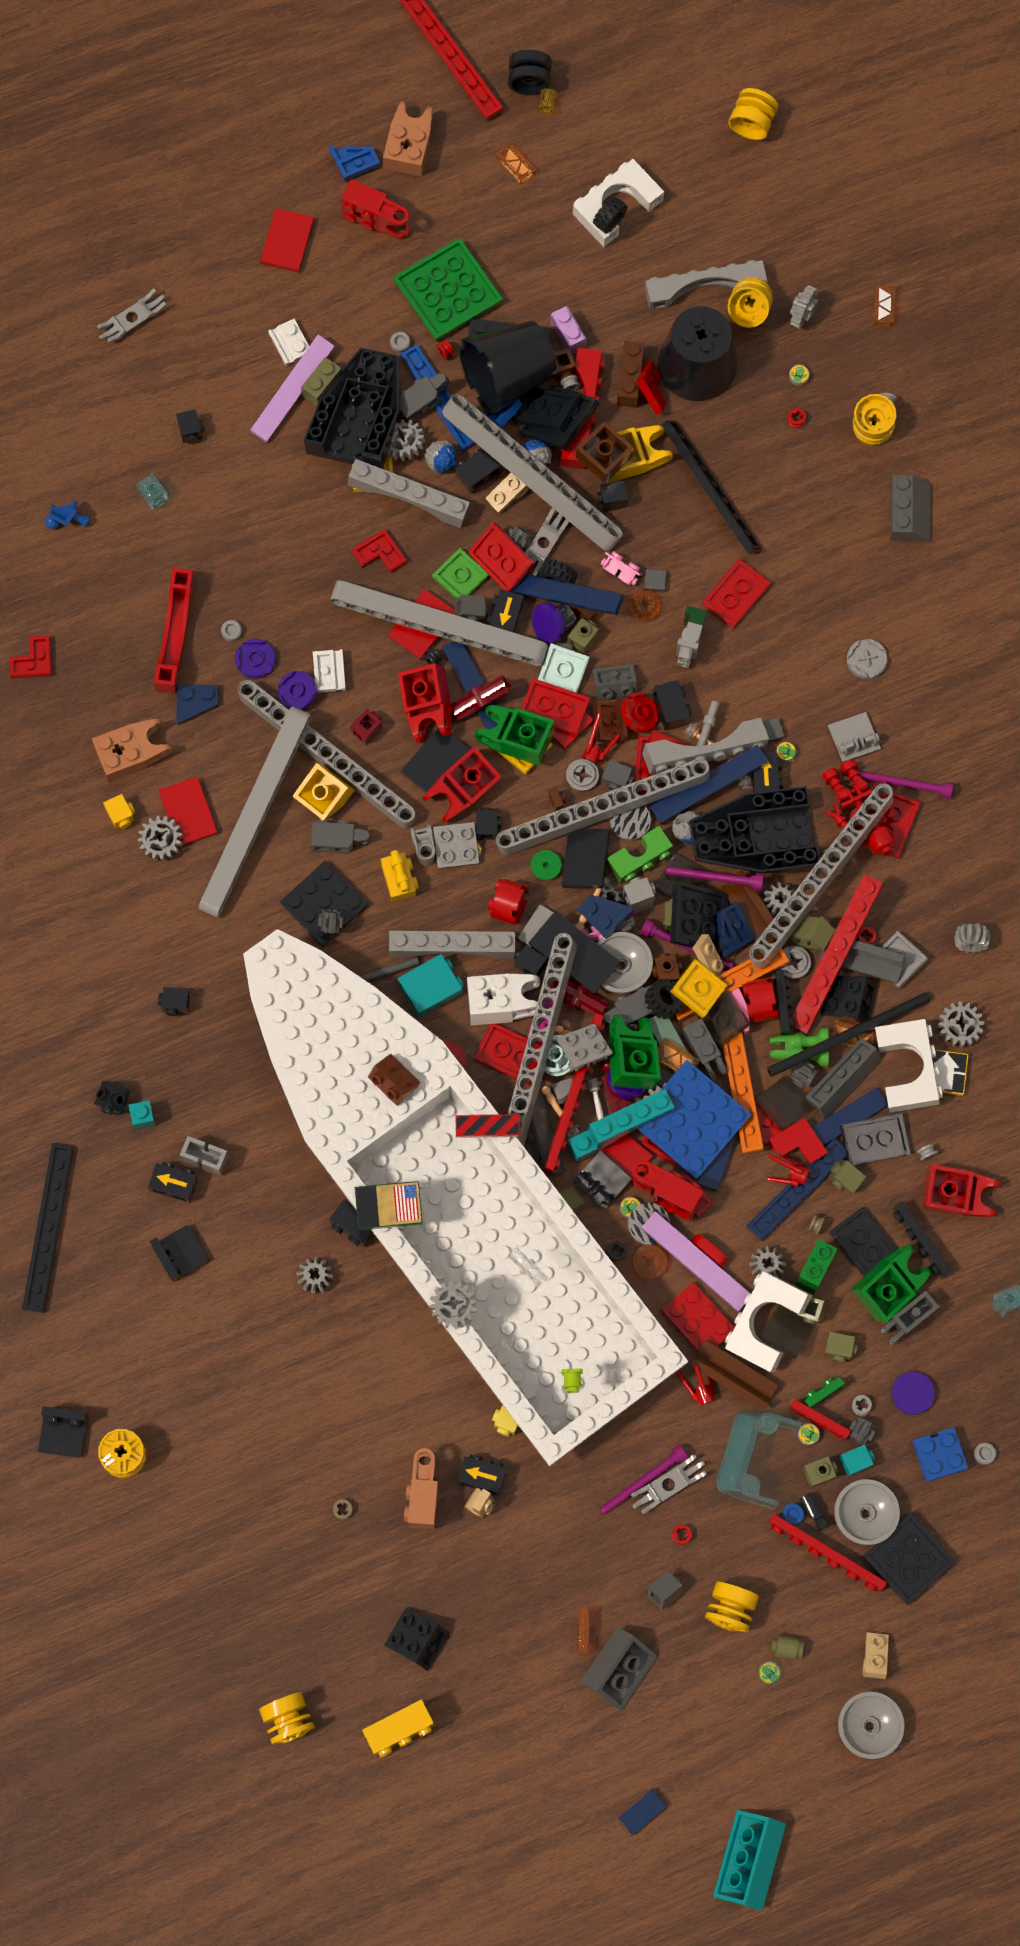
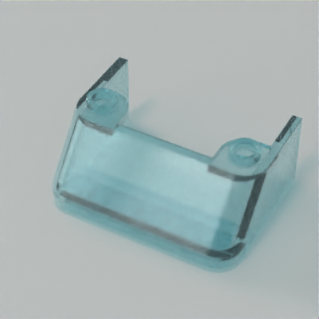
(733, 1475)

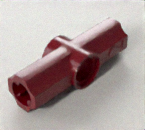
(480, 698)
(580, 998)

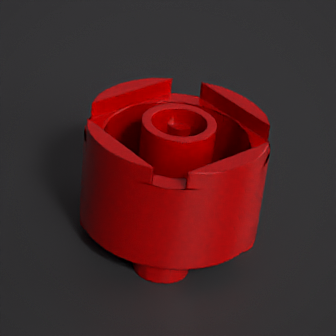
(508, 902)
(761, 999)

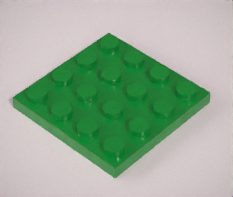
(447, 289)

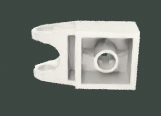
(506, 998)

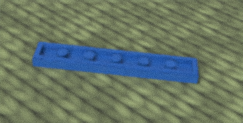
(420, 367)

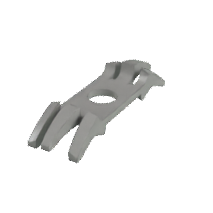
(143, 311)
(549, 532)
(680, 1479)

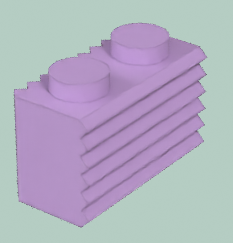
(567, 330)

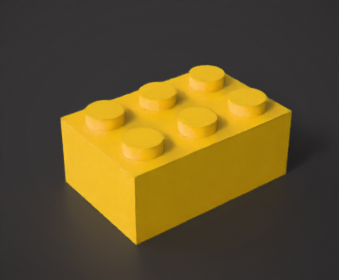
(398, 1729)

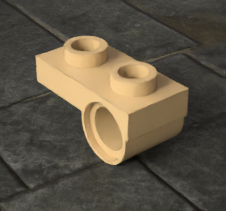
(506, 492)
(708, 955)
(480, 1503)
(875, 1656)

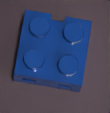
(939, 1455)

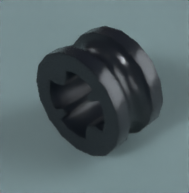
(431, 656)
(621, 1246)

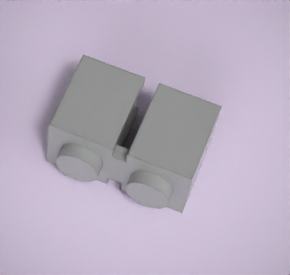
(195, 1153)

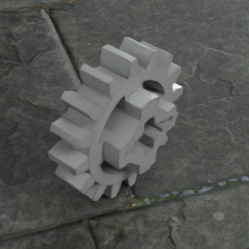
(803, 306)
(413, 440)
(167, 835)
(952, 1024)
(462, 1304)

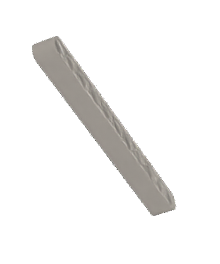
(532, 472)
(439, 623)
(331, 762)
(254, 812)
(596, 815)
(820, 885)
(545, 1035)

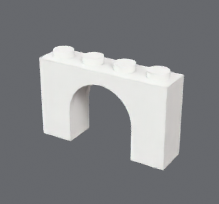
(628, 179)
(915, 1037)
(744, 1339)

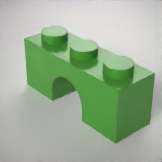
(627, 866)

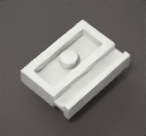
(289, 341)
(329, 670)

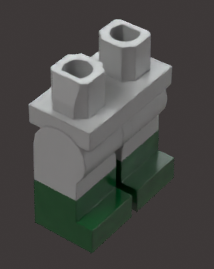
(688, 643)

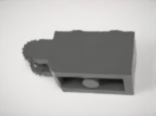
(422, 396)
(337, 837)
(630, 1008)
(703, 1047)
(911, 1316)

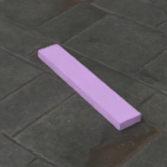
(291, 389)
(695, 1261)

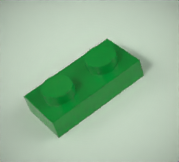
(830, 1387)

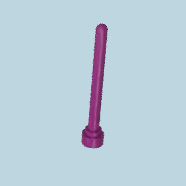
(944, 790)
(755, 881)
(651, 929)
(677, 1456)

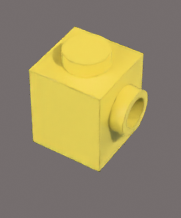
(504, 1422)

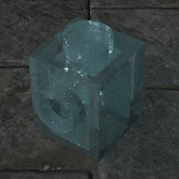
(152, 491)
(1007, 1300)

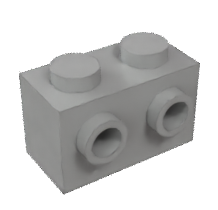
(639, 894)

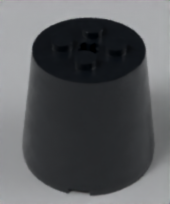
(507, 363)
(694, 366)

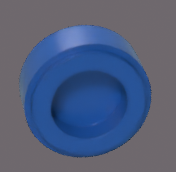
(793, 1514)

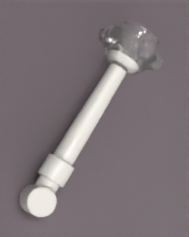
(594, 1086)

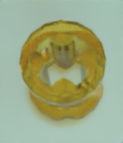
(547, 101)

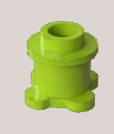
(572, 1380)

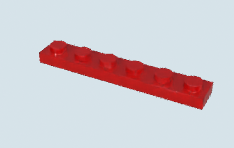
(819, 1549)

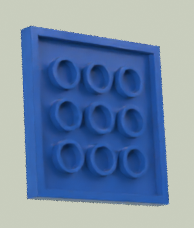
(700, 1122)

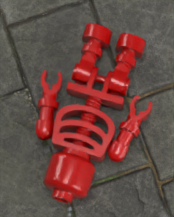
(880, 838)

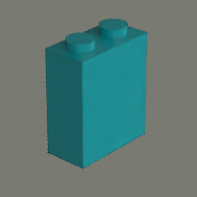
(430, 985)

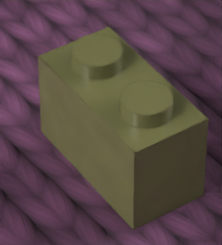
(319, 380)
(813, 933)

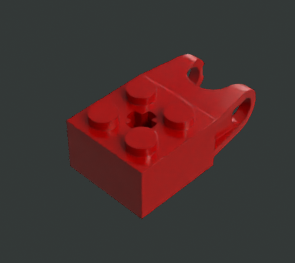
(373, 210)
(426, 699)
(458, 788)
(668, 1189)
(964, 1194)

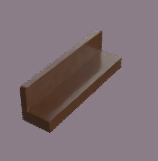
(751, 906)
(734, 1374)

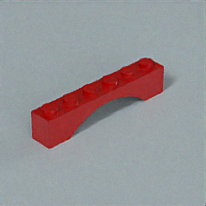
(587, 370)
(175, 630)

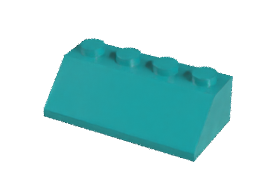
(749, 1860)

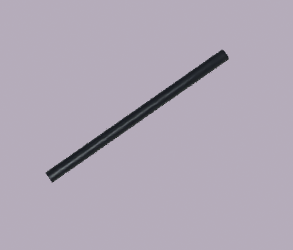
(848, 1034)

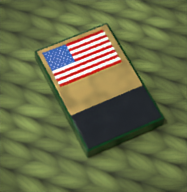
(388, 1205)

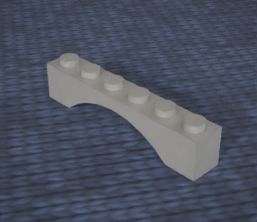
(664, 291)
(379, 481)
(666, 755)
(418, 943)

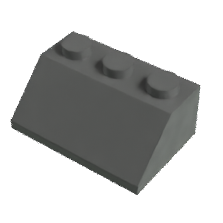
(910, 509)
(619, 1668)

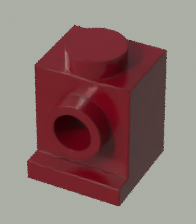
(366, 718)

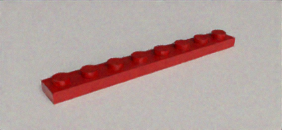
(453, 57)
(836, 953)
(571, 1104)

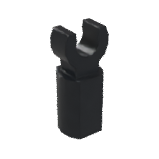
(813, 1510)

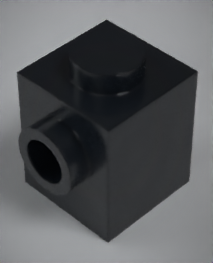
(190, 426)
(612, 495)
(487, 823)
(529, 961)
(174, 1001)

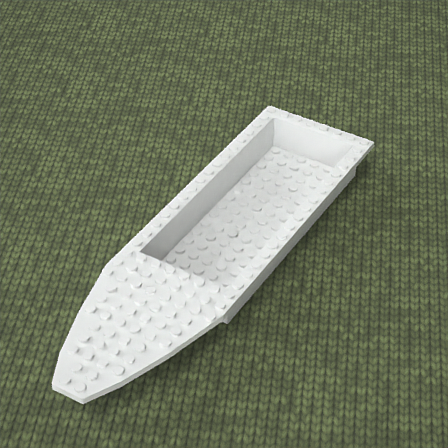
(475, 1196)

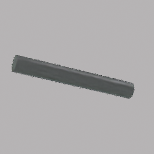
(390, 969)

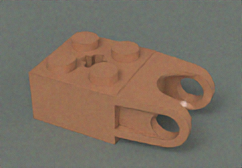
(408, 142)
(135, 749)
(422, 1493)

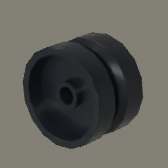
(529, 72)

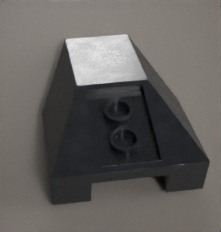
(362, 432)
(758, 833)

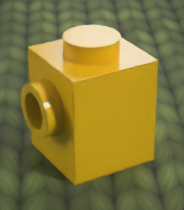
(119, 812)

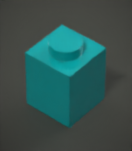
(142, 1115)
(857, 1460)

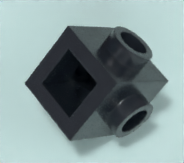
(111, 1097)

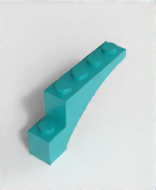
(616, 1125)

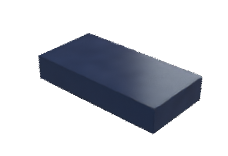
(642, 1812)

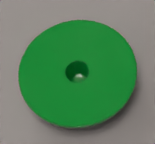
(545, 865)

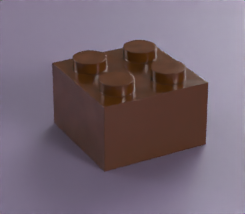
(604, 452)

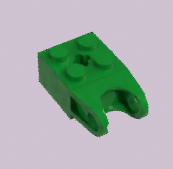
(517, 733)
(634, 1054)
(890, 1285)

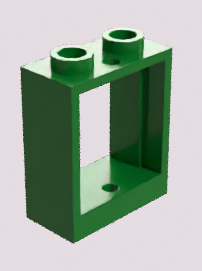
(816, 1267)

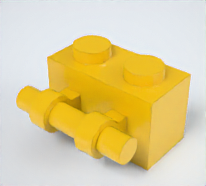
(398, 876)

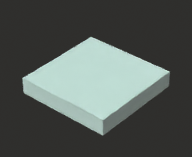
(563, 668)

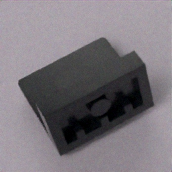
(850, 998)
(179, 1252)
(62, 1432)
(417, 1638)

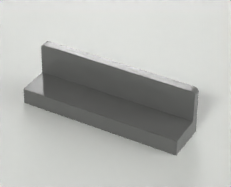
(873, 961)
(844, 1078)
(541, 1135)

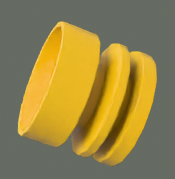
(753, 114)
(745, 311)
(878, 409)
(131, 1462)
(731, 1607)
(286, 1718)

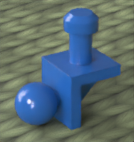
(64, 514)

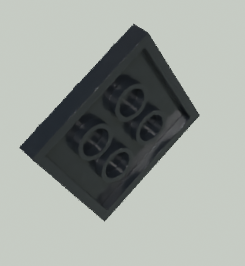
(578, 419)
(321, 891)
(695, 913)
(909, 1559)

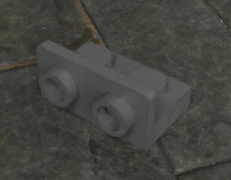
(614, 681)

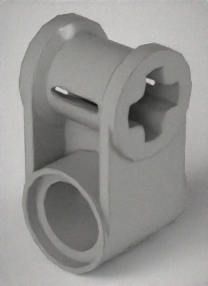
(423, 841)

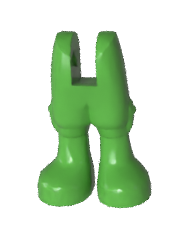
(796, 1043)

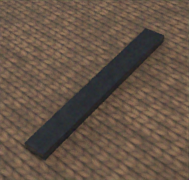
(711, 487)
(47, 1228)

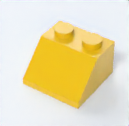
(323, 792)

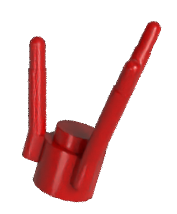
(592, 750)
(798, 1173)
(704, 1394)

